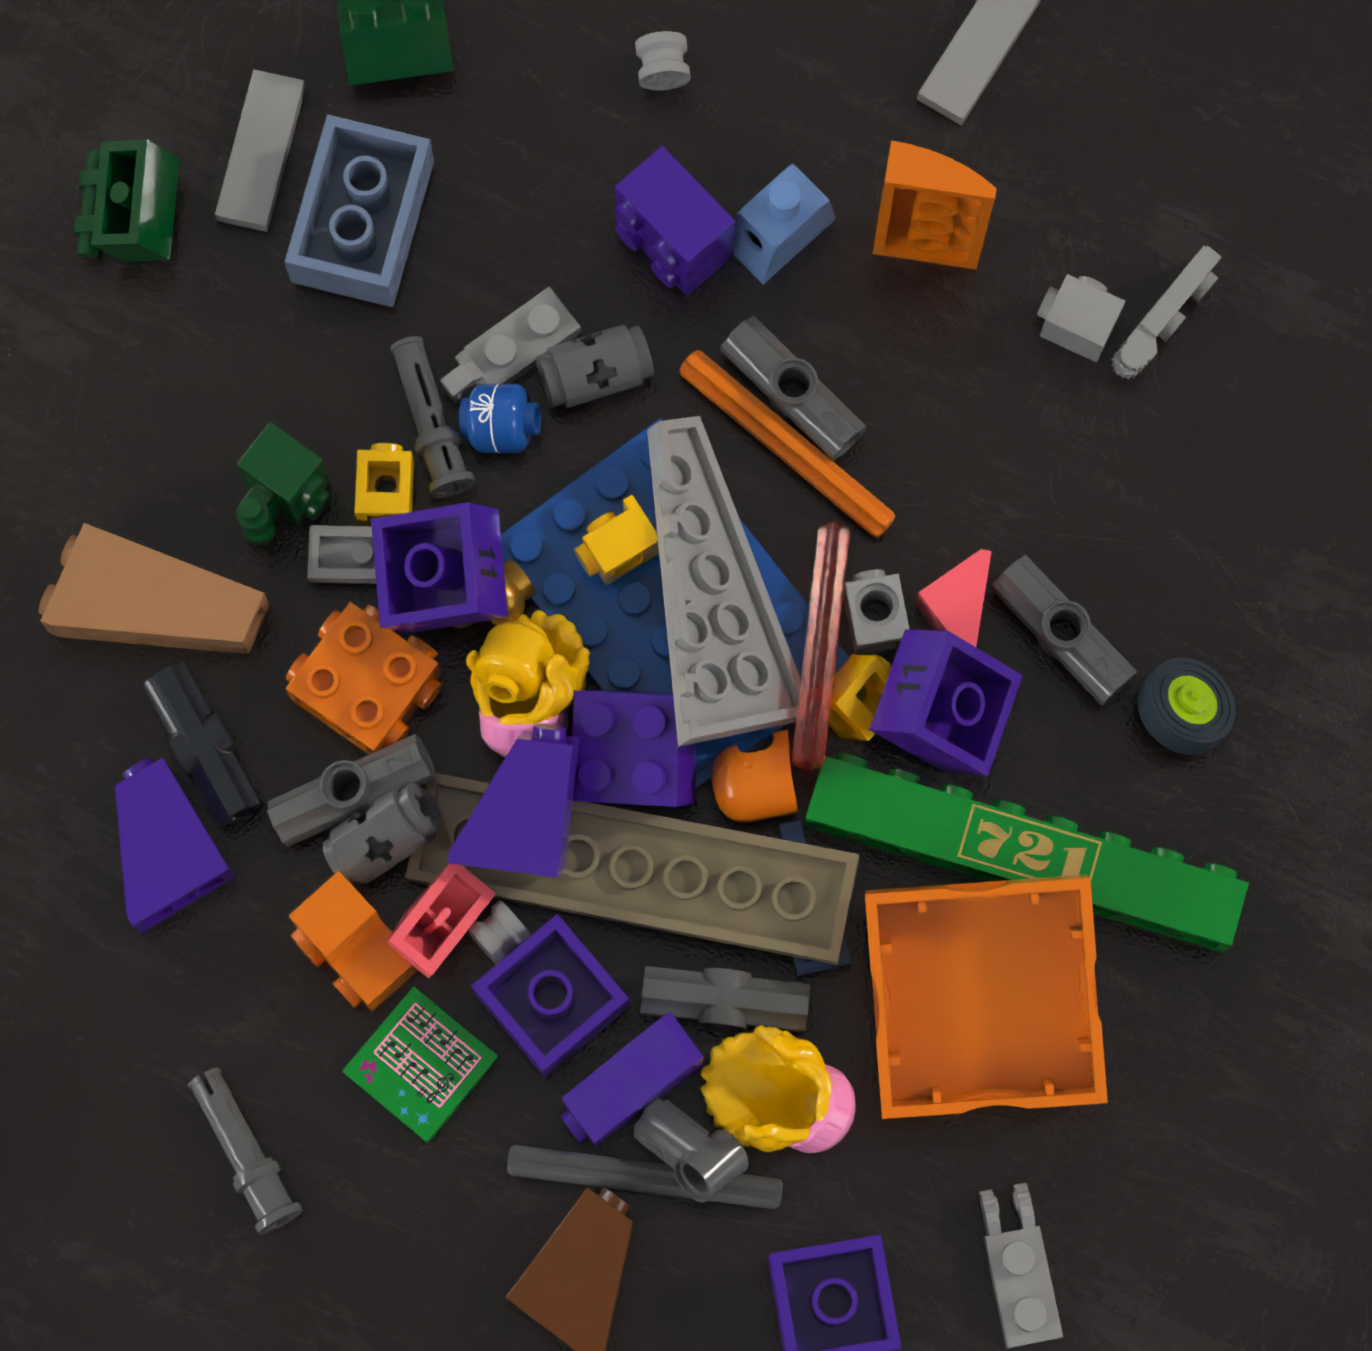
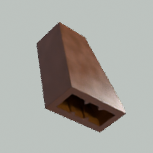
(579, 1273)

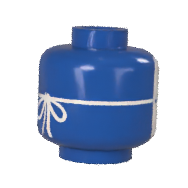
(499, 418)

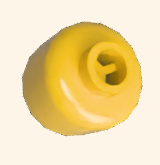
(514, 661)

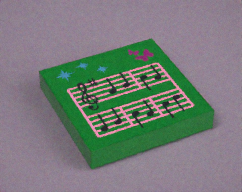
(420, 1064)

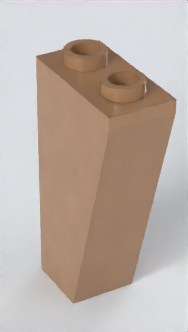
(147, 598)

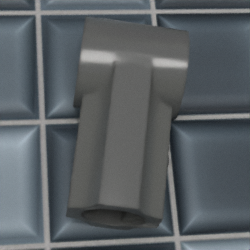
(700, 1159)

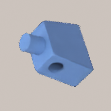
(783, 219)

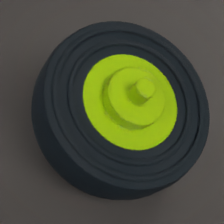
(1186, 706)

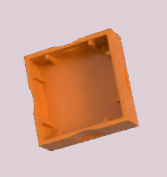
(985, 996)

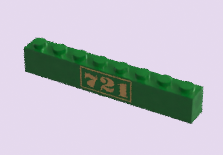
(1002, 844)

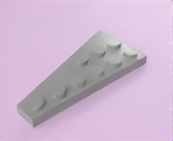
(722, 630)

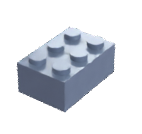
(359, 210)

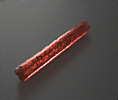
(821, 646)

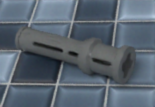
(436, 440)
(255, 1174)

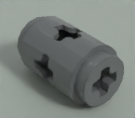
(621, 366)
(383, 834)

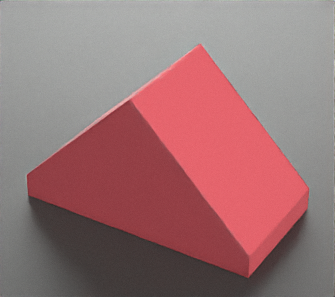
(957, 598)
(439, 918)

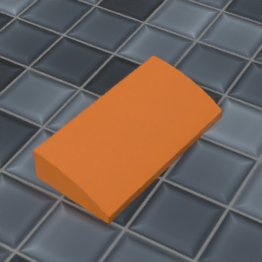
(932, 208)

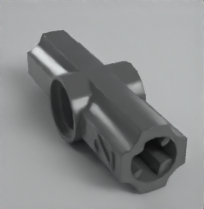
(769, 364)
(1087, 656)
(320, 802)
(725, 999)

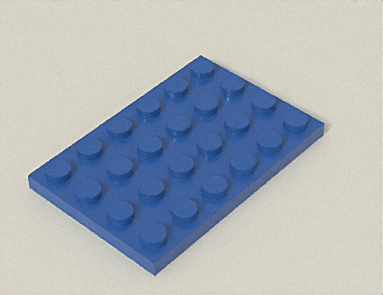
(626, 619)

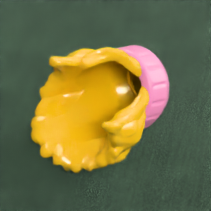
(565, 673)
(777, 1092)

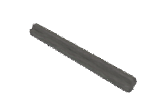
(633, 1176)

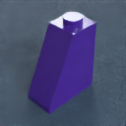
(525, 809)
(163, 846)
(631, 1081)

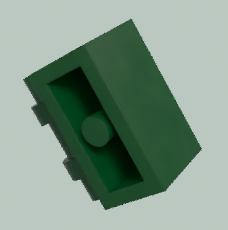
(393, 39)
(128, 201)
(280, 480)

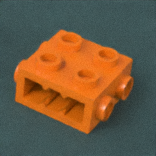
(364, 679)

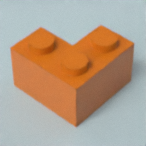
(352, 939)

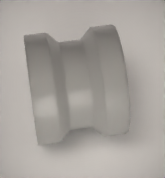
(662, 60)
(499, 932)

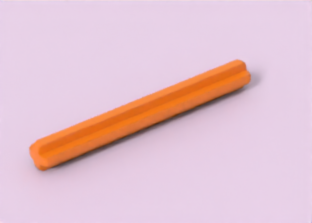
(787, 443)

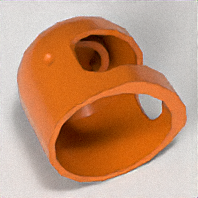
(755, 783)

